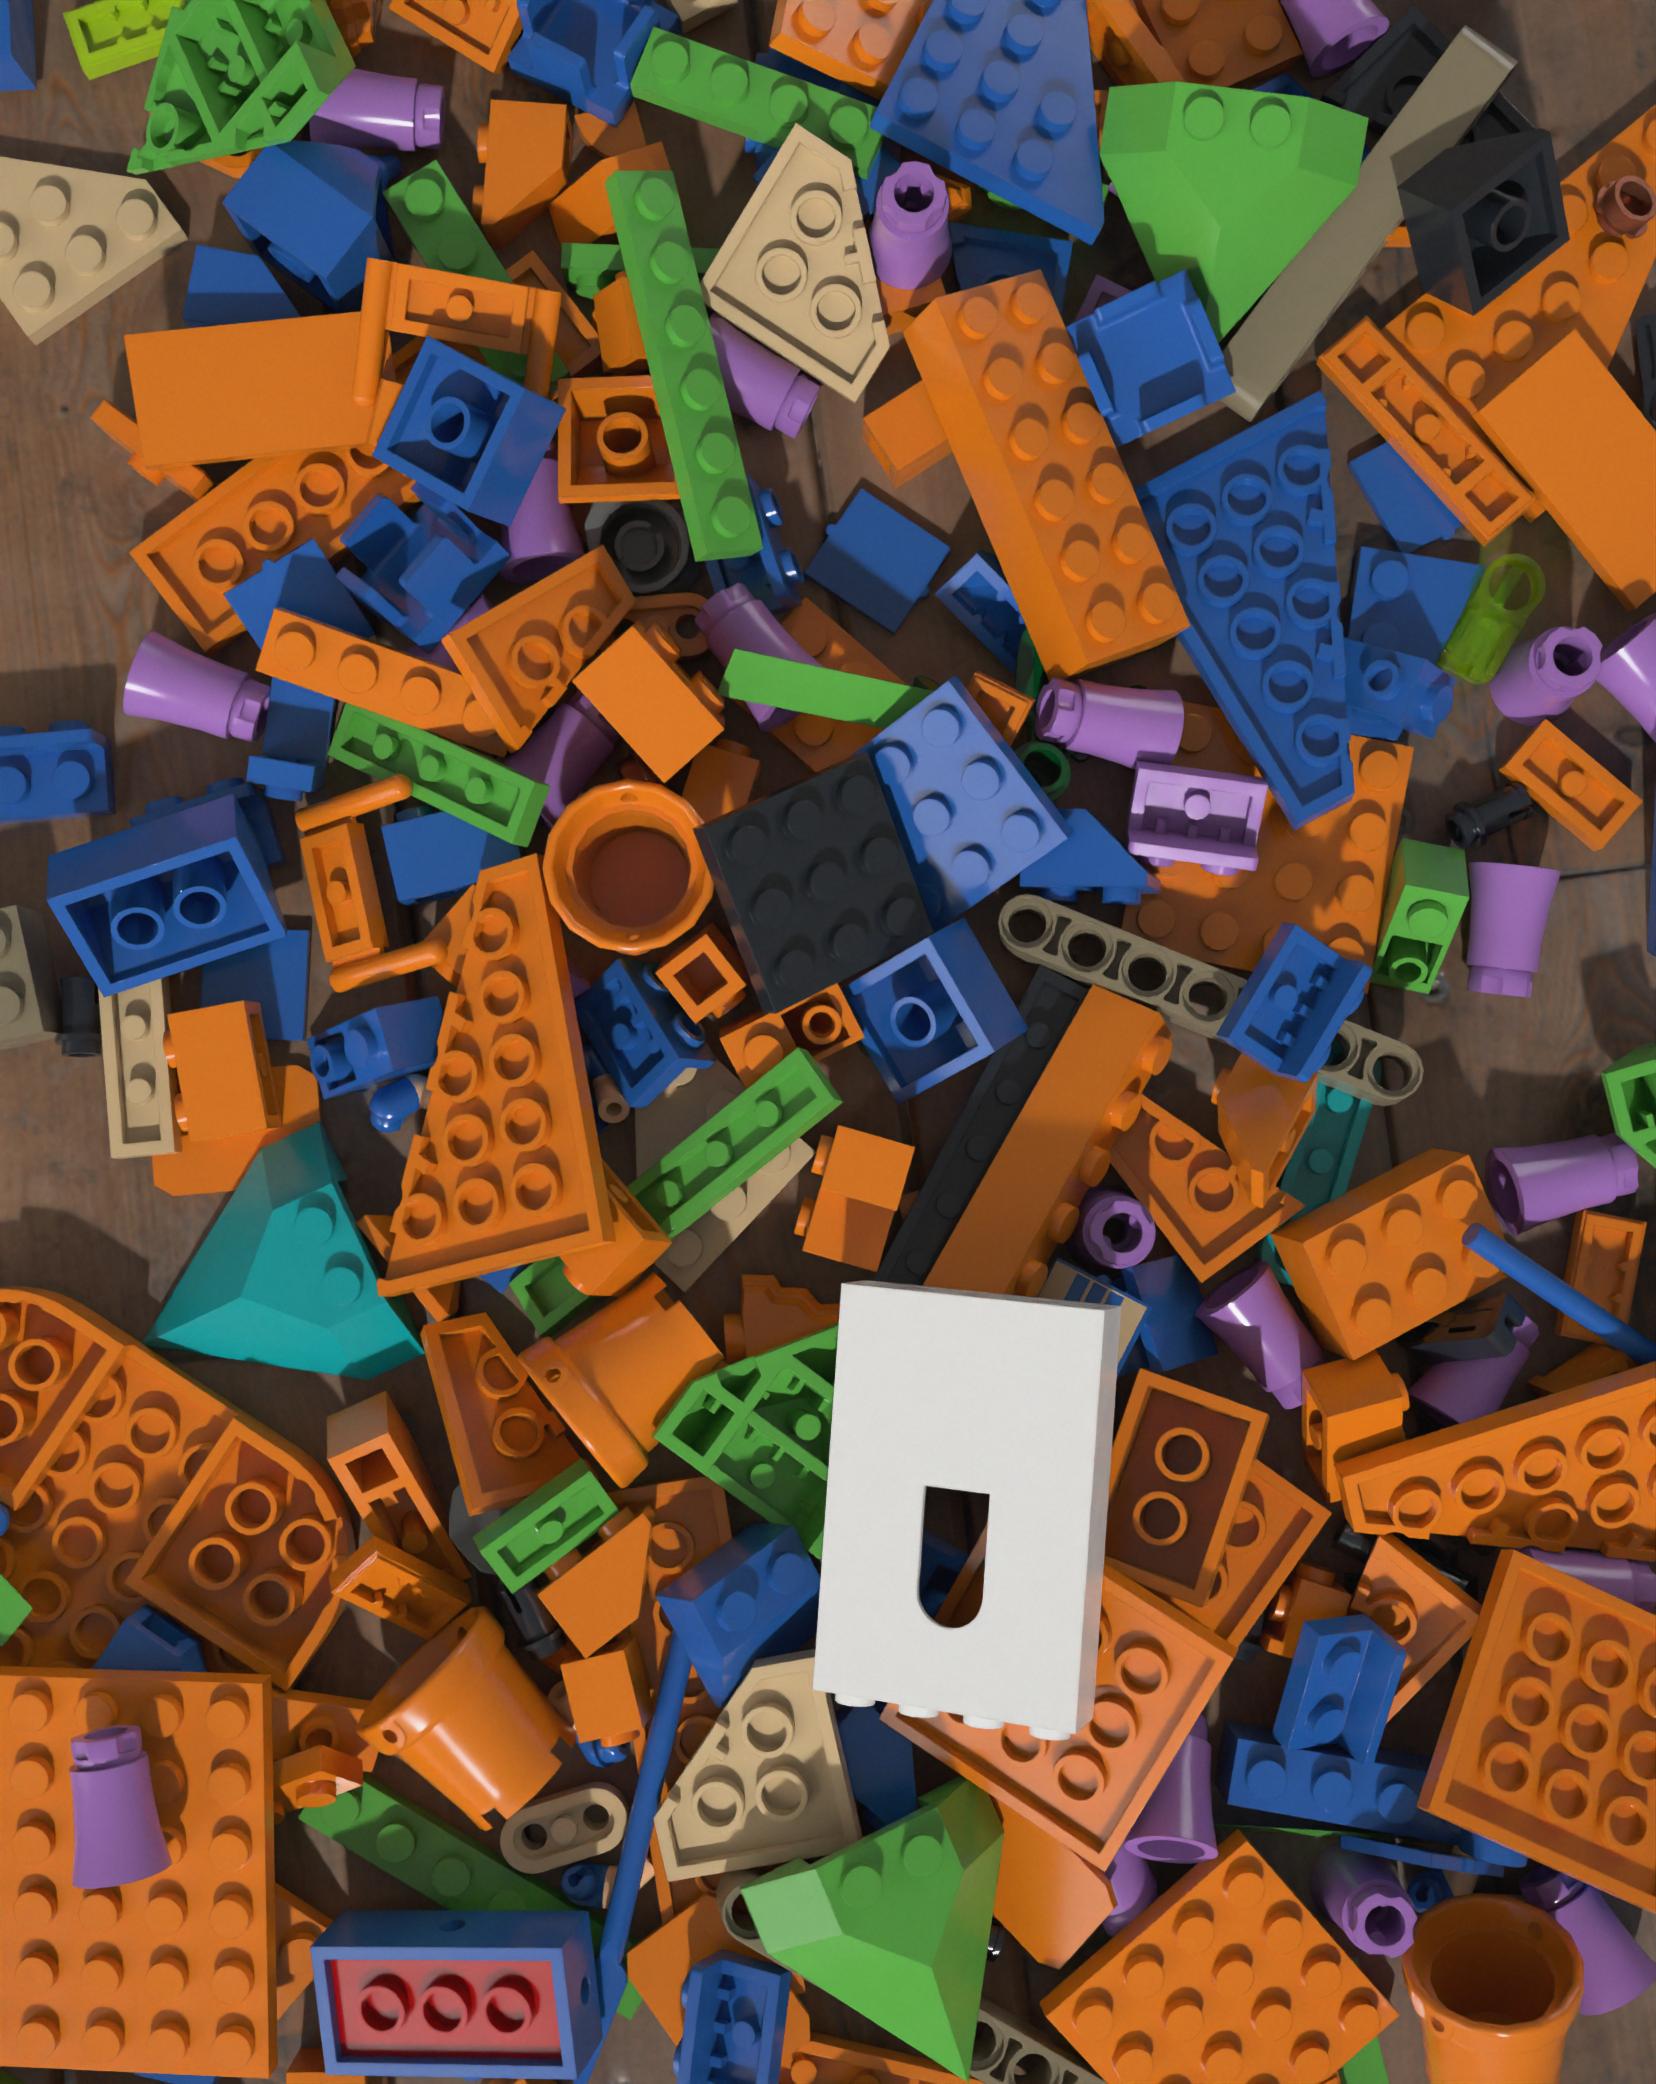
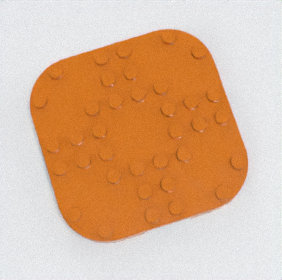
(155, 1494)

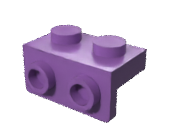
(1195, 817)

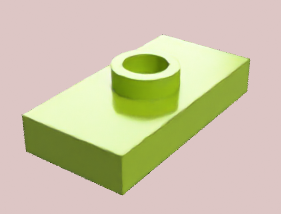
(118, 33)

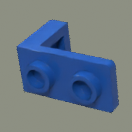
(1397, 687)
(293, 742)

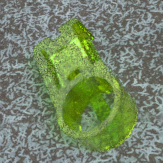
(1489, 629)

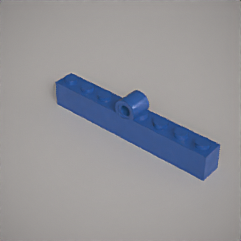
(1337, 1789)

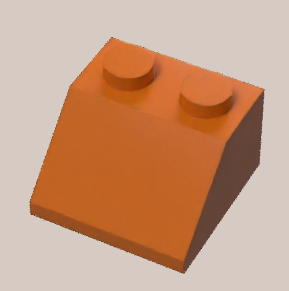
(612, 442)

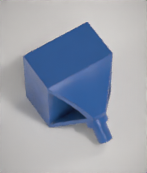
(317, 216)

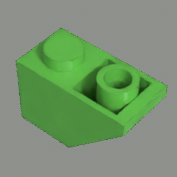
(1420, 914)

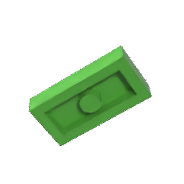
(545, 1526)

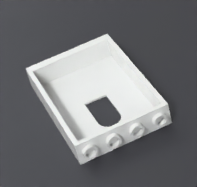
(980, 1401)

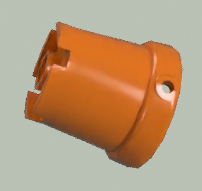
(627, 866)
(623, 1373)
(469, 1719)
(1493, 1990)

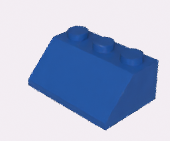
(165, 895)

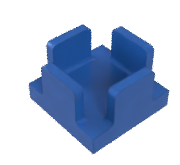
(587, 49)
(1150, 357)
(419, 567)

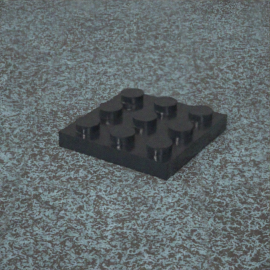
(814, 882)

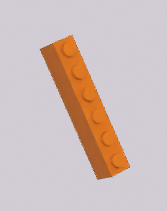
(1056, 1149)

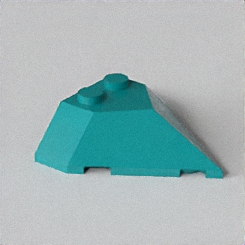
(289, 1275)

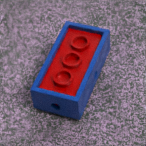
(457, 1994)

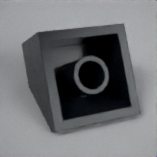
(1484, 216)

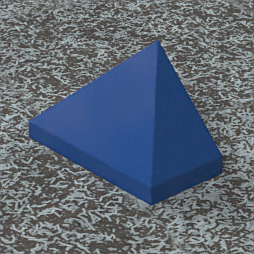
(986, 605)

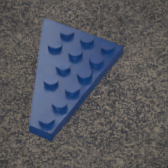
(1005, 104)
(1257, 576)

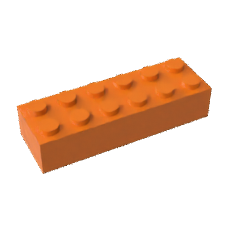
(1045, 475)

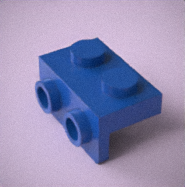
(772, 571)
(1294, 1004)
(732, 2021)

